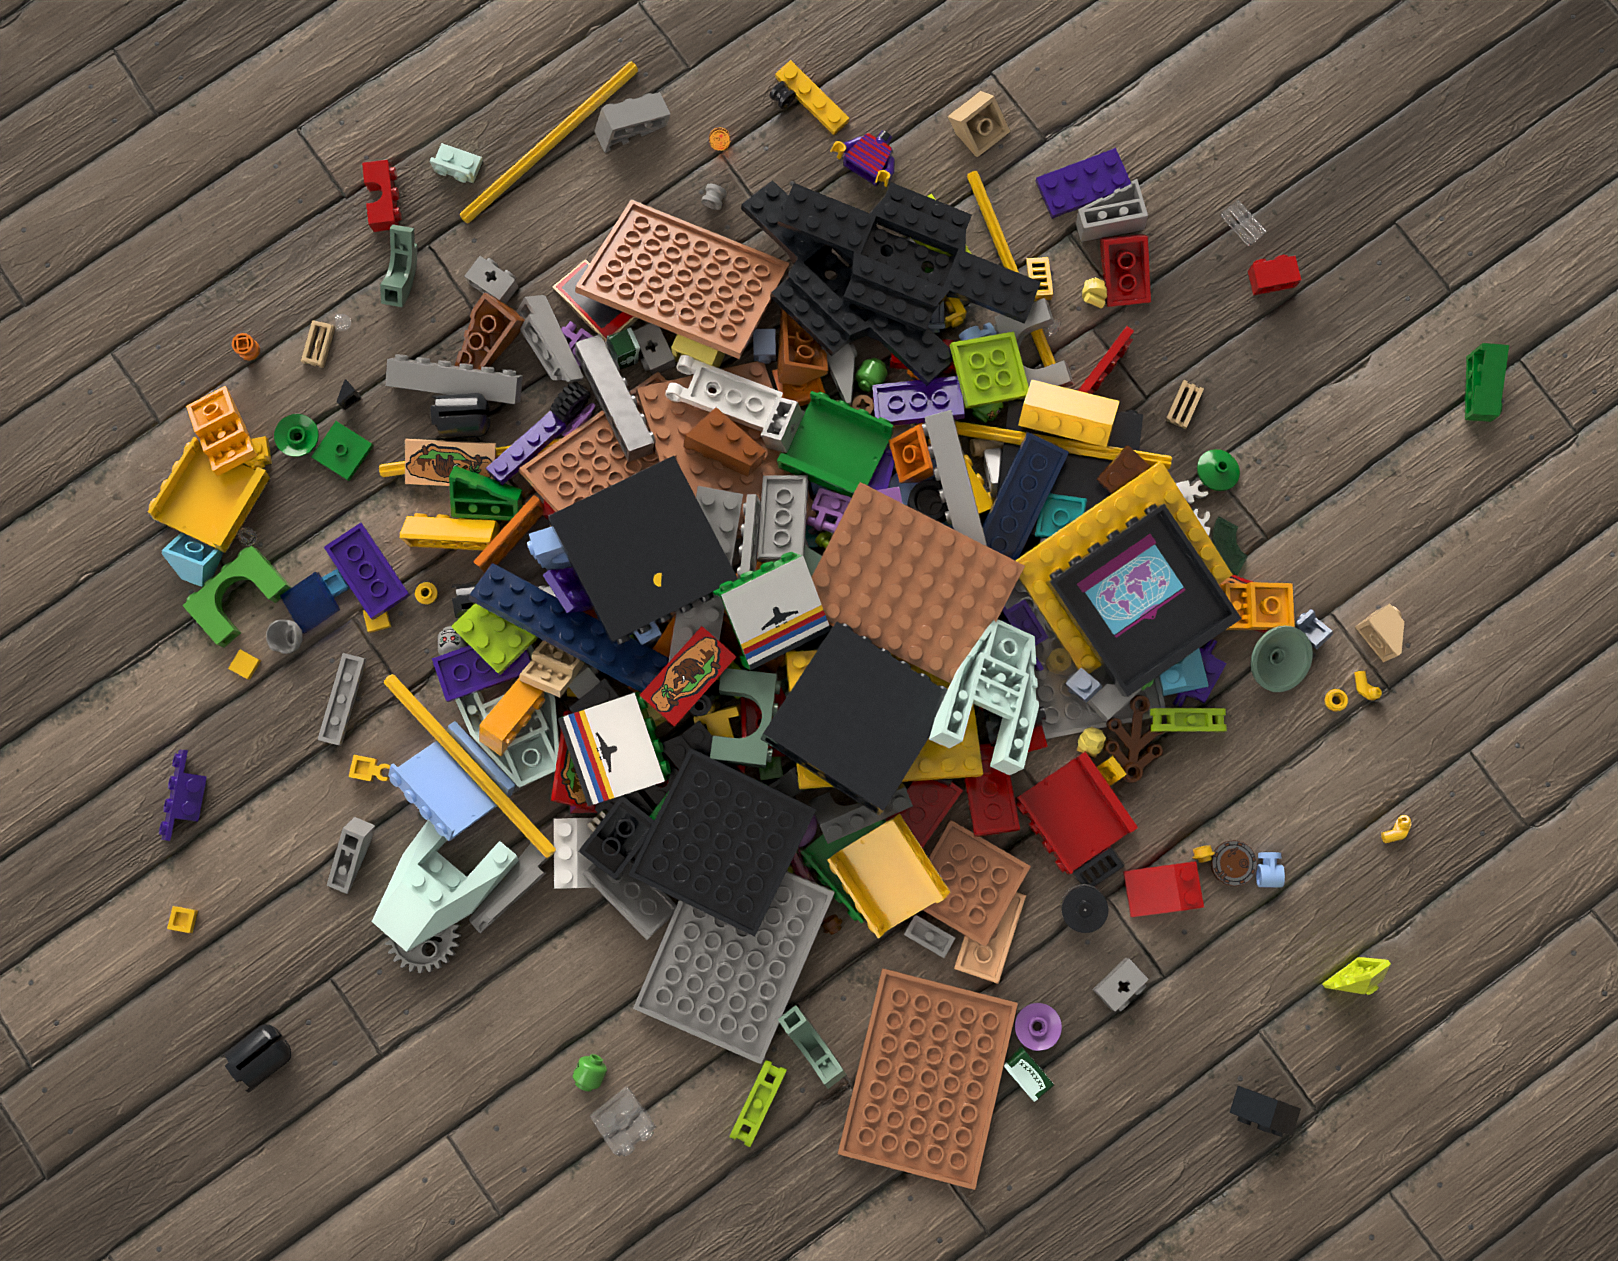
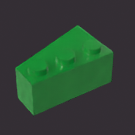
(1485, 381)
(482, 497)

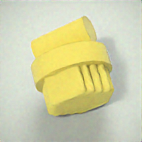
(1094, 292)
(1091, 741)

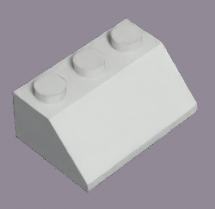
(568, 862)

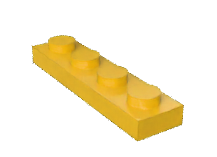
(813, 98)

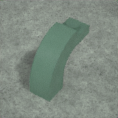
(402, 267)
(812, 1046)

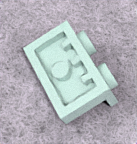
(456, 163)

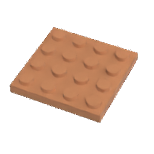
(979, 881)

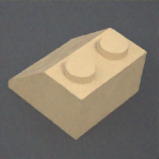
(979, 123)
(1383, 632)

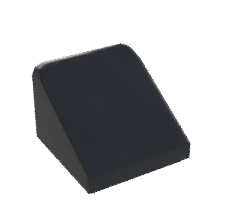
(347, 395)

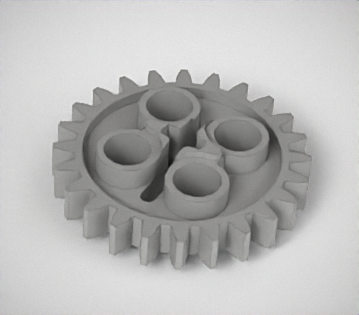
(418, 955)

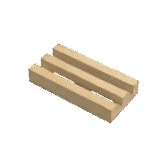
(326, 345)
(1191, 388)

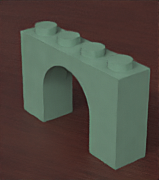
(761, 689)

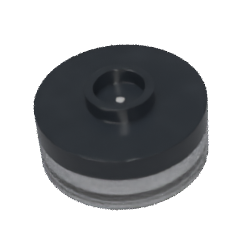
(1084, 908)

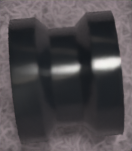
(782, 94)

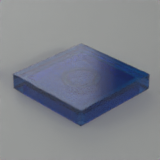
(310, 602)

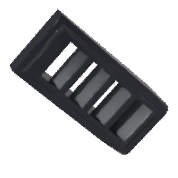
(1094, 861)

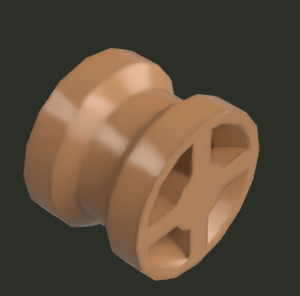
(862, 400)

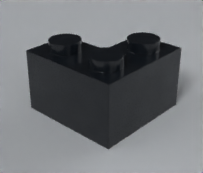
(1269, 1113)

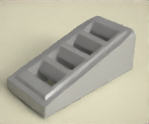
(992, 468)

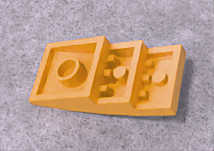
(221, 431)
(1261, 605)

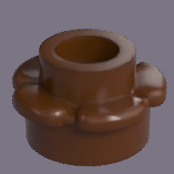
(832, 924)

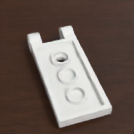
(734, 396)

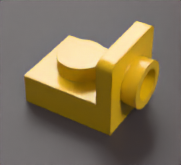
(954, 306)
(263, 453)

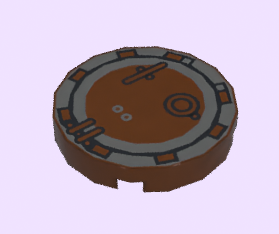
(1234, 863)

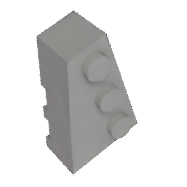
(630, 118)
(1113, 215)

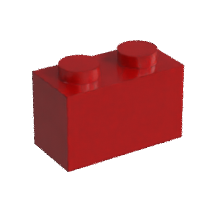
(1274, 274)

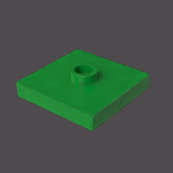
(342, 451)

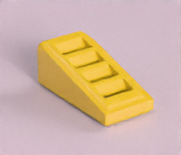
(1048, 293)

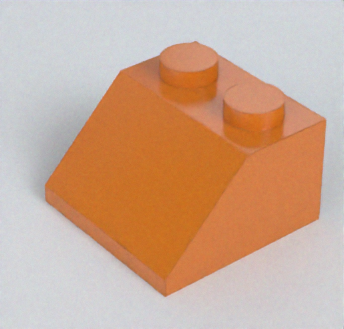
(911, 456)

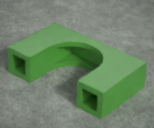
(206, 604)

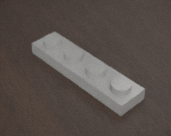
(750, 535)
(342, 699)

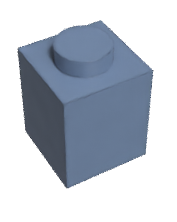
(764, 345)

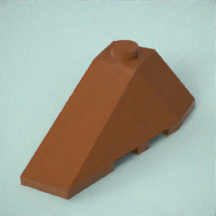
(489, 332)
(798, 354)

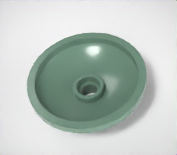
(1289, 663)

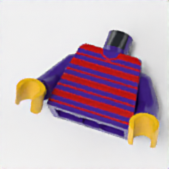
(868, 157)

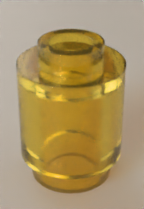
(1052, 663)

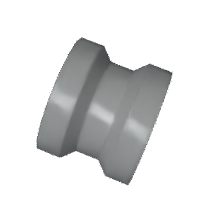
(714, 196)

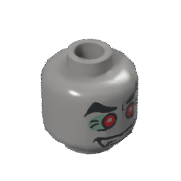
(449, 641)

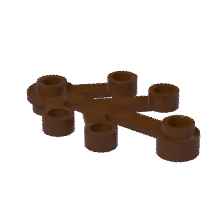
(1135, 742)

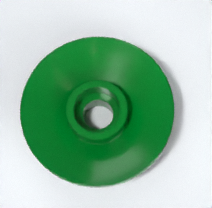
(289, 428)
(1212, 475)

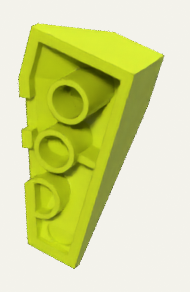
(1359, 976)

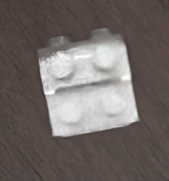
(623, 1122)

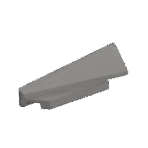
(547, 339)
(511, 888)

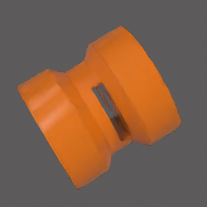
(246, 351)

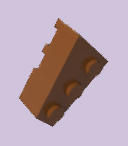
(724, 441)

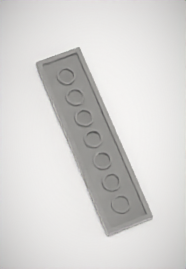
(723, 514)

